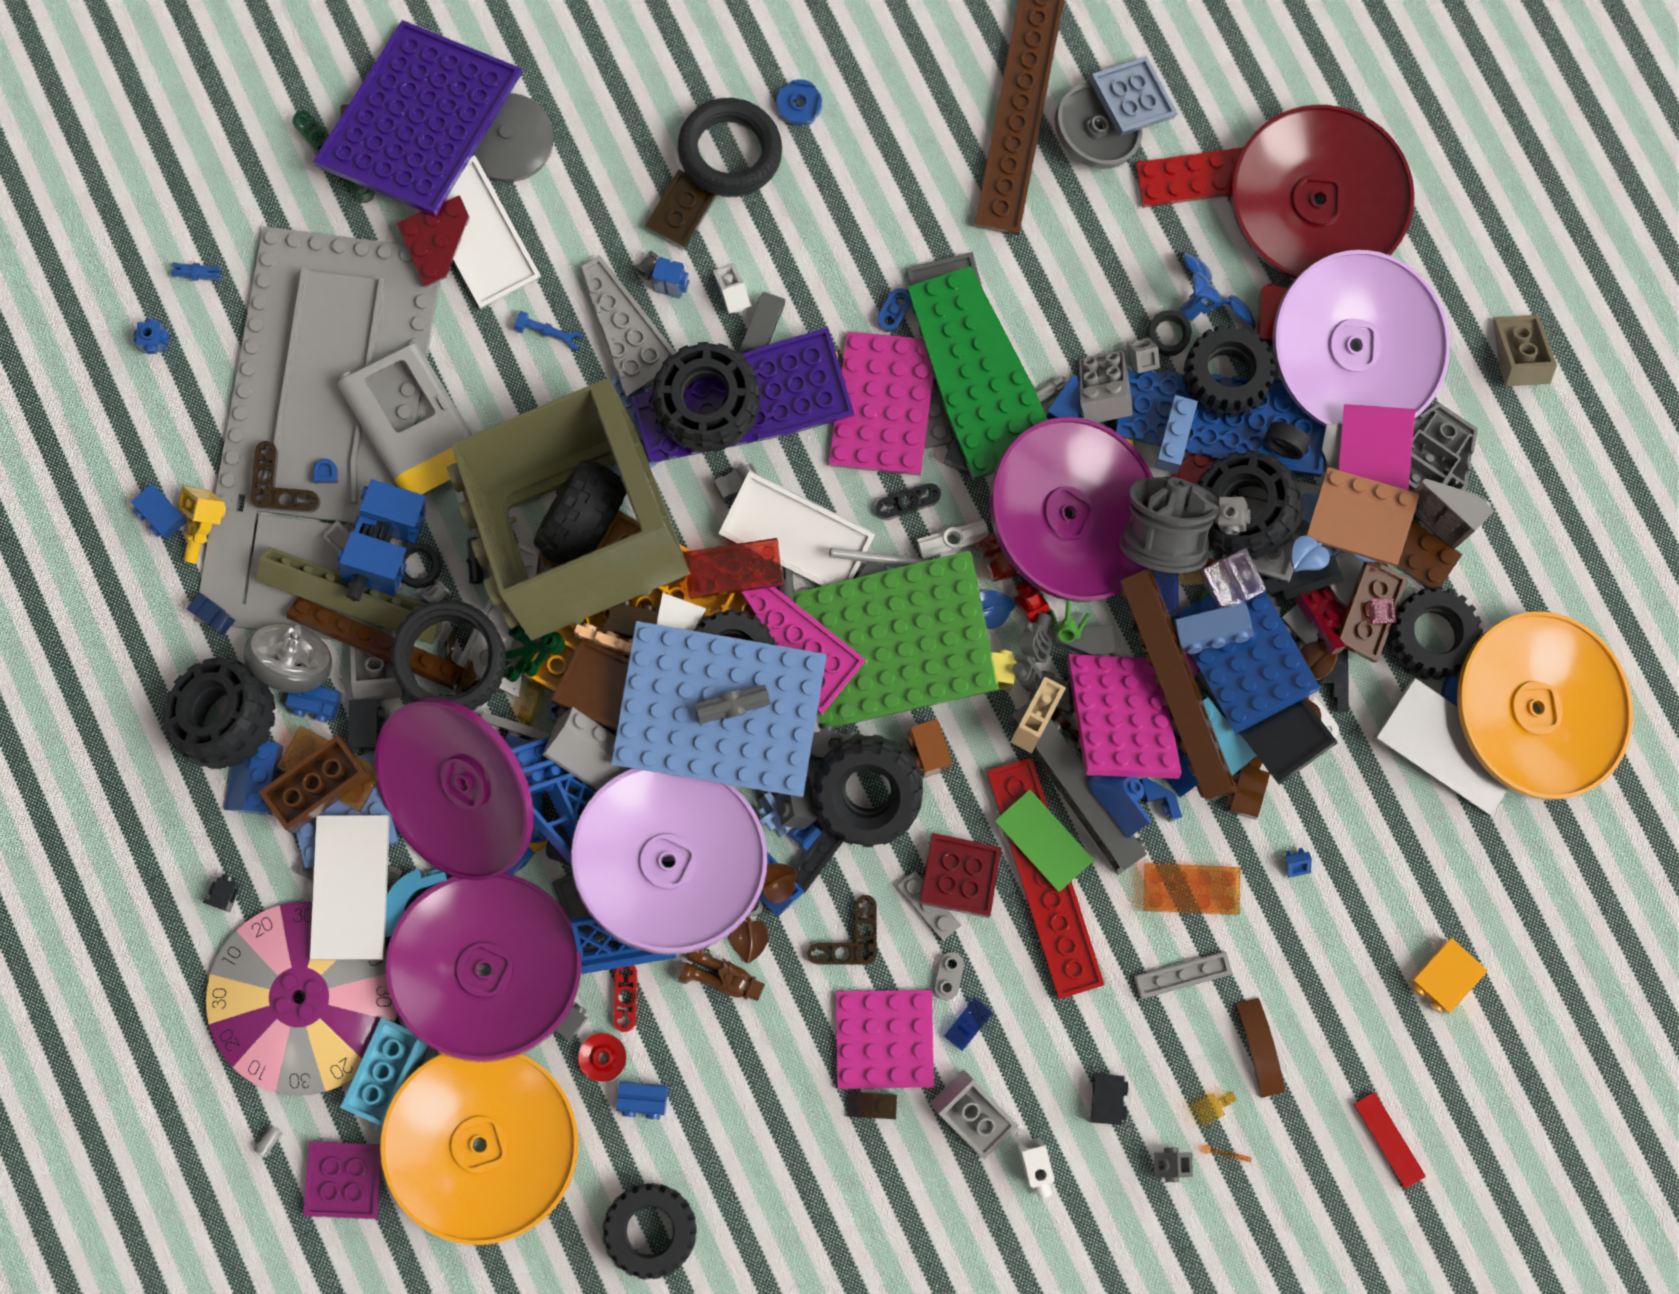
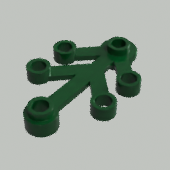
(552, 644)

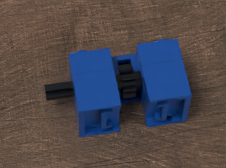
(368, 555)

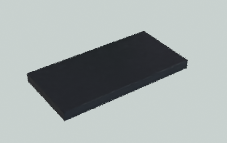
(1287, 738)

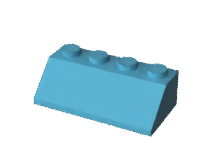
(384, 1068)

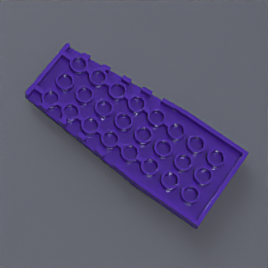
(797, 386)

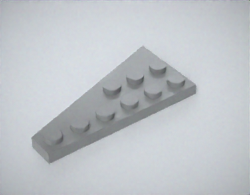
(630, 335)

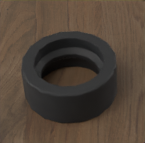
(1180, 319)
(1286, 440)
(436, 566)

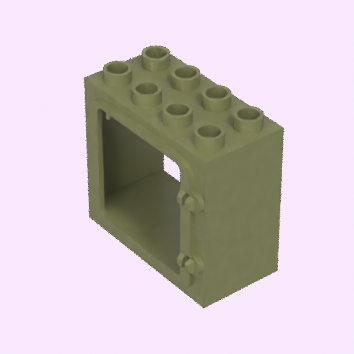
(536, 457)

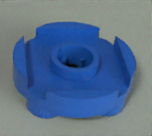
(799, 115)

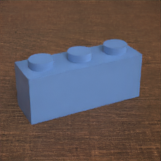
(1176, 434)
(1215, 628)

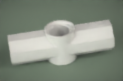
(938, 543)

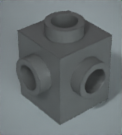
(1173, 1164)

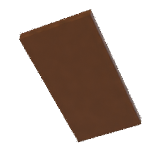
(594, 684)

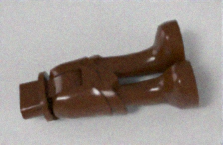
(732, 980)

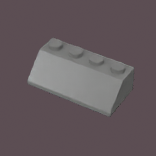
(583, 749)

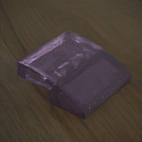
(1233, 579)

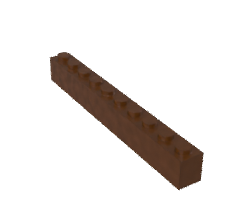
(1178, 686)

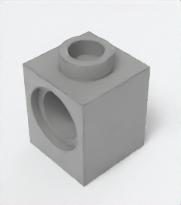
(1143, 355)

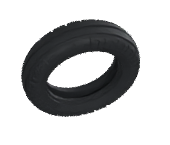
(735, 111)

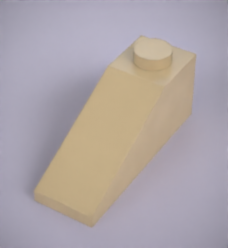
(1038, 715)

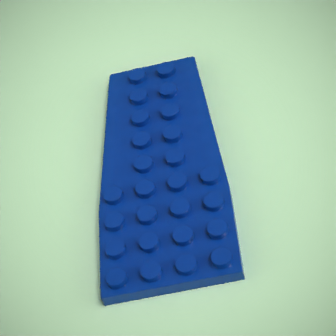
(1215, 435)

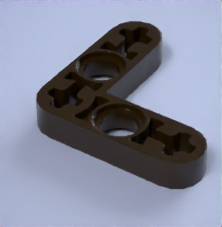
(275, 493)
(853, 948)

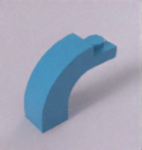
(404, 891)

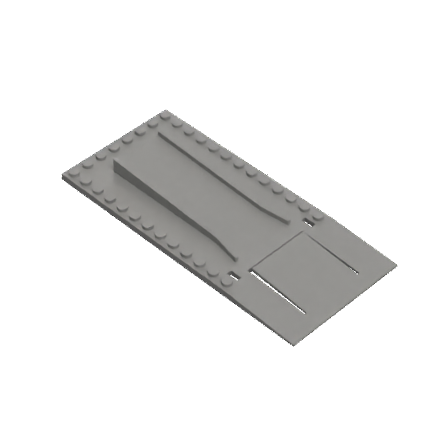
(311, 316)

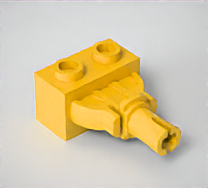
(202, 511)

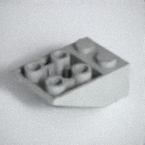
(1105, 387)

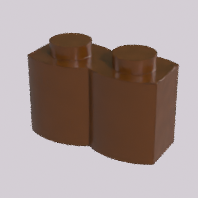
(1251, 789)

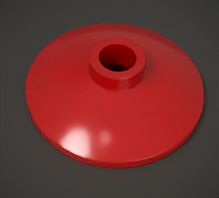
(589, 1057)

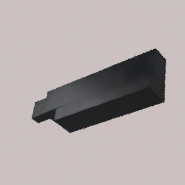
(1306, 581)
(1339, 681)

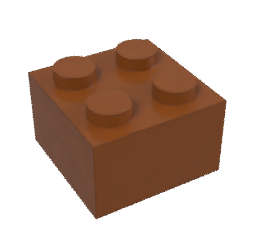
(929, 747)

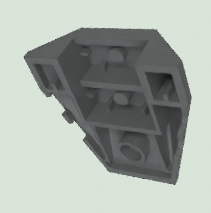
(1442, 448)

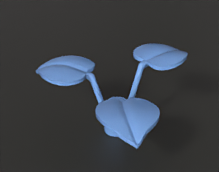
(1308, 553)

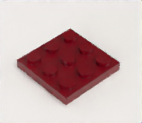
(960, 875)

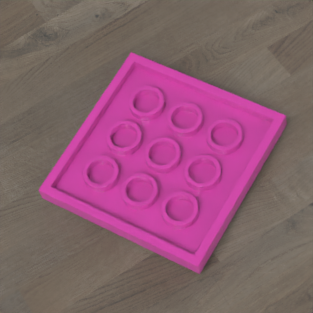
(884, 1039)

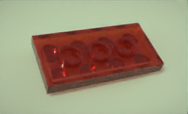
(734, 568)

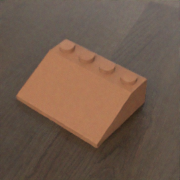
(1362, 516)

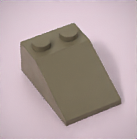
(1523, 351)

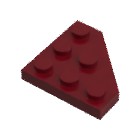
(434, 239)

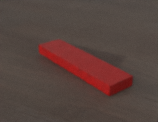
(1389, 1140)

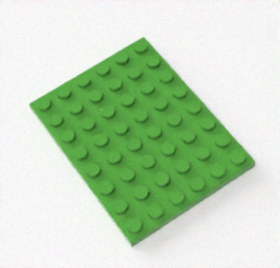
(918, 635)

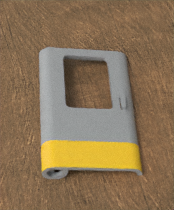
(422, 452)

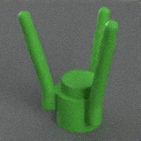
(1067, 628)

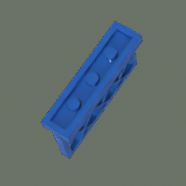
(608, 957)

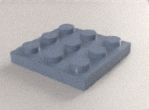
(1133, 96)

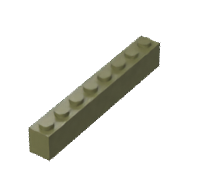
(326, 588)

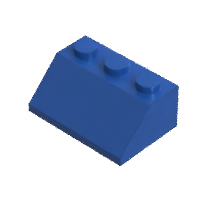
(252, 777)

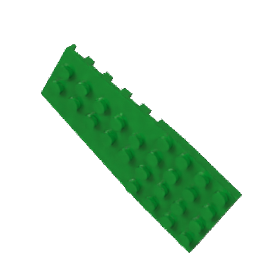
(975, 368)

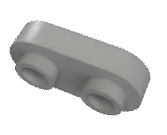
(949, 976)

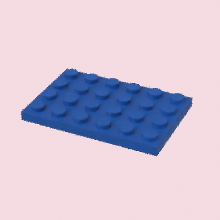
(1258, 674)

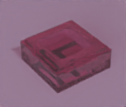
(1382, 611)

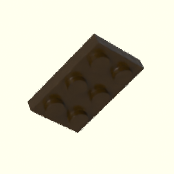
(680, 211)

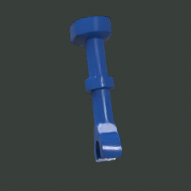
(546, 329)

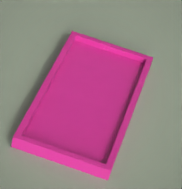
(1377, 443)

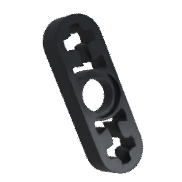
(911, 492)

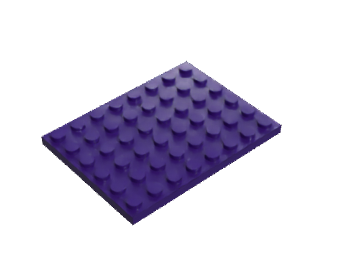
(418, 117)

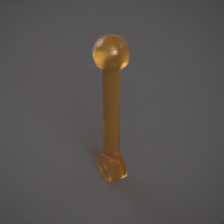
(1207, 1149)

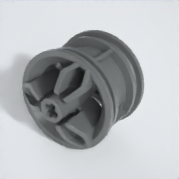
(1169, 524)

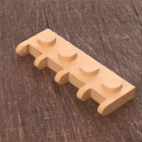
(608, 640)

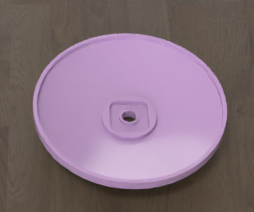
(1382, 308)
(658, 815)

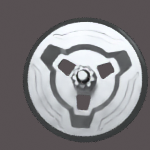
(291, 647)

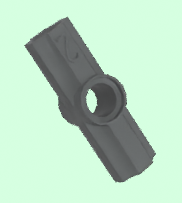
(732, 704)

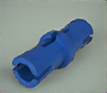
(195, 271)

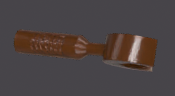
(1065, 725)

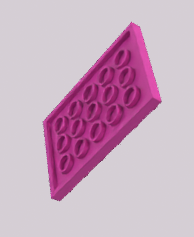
(891, 402)
(1122, 718)

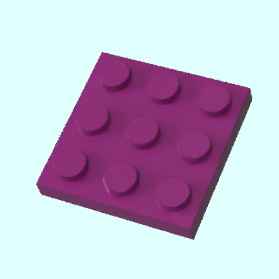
(343, 1180)

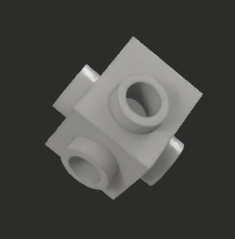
(1233, 515)

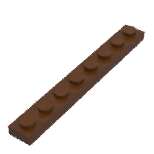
(371, 641)

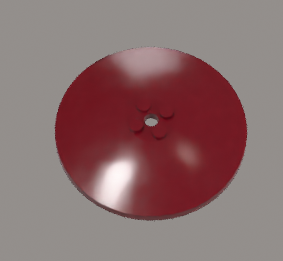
(1325, 154)

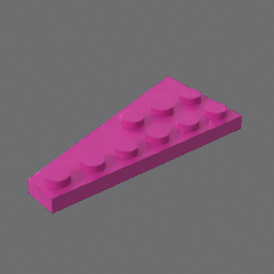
(799, 630)

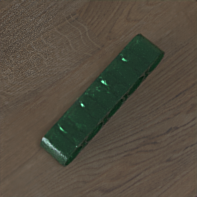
(315, 131)

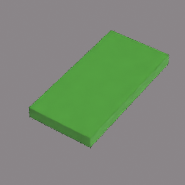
(1044, 841)

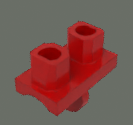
(1030, 601)

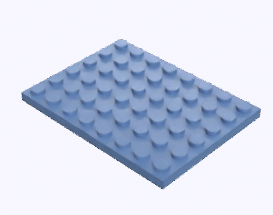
(754, 750)

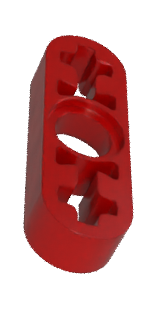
(630, 1015)

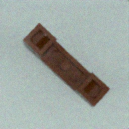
(1261, 1047)

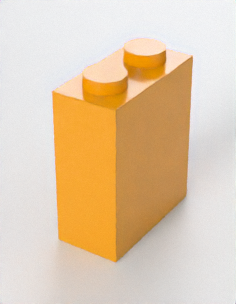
(1447, 976)

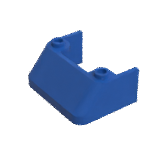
(1121, 794)

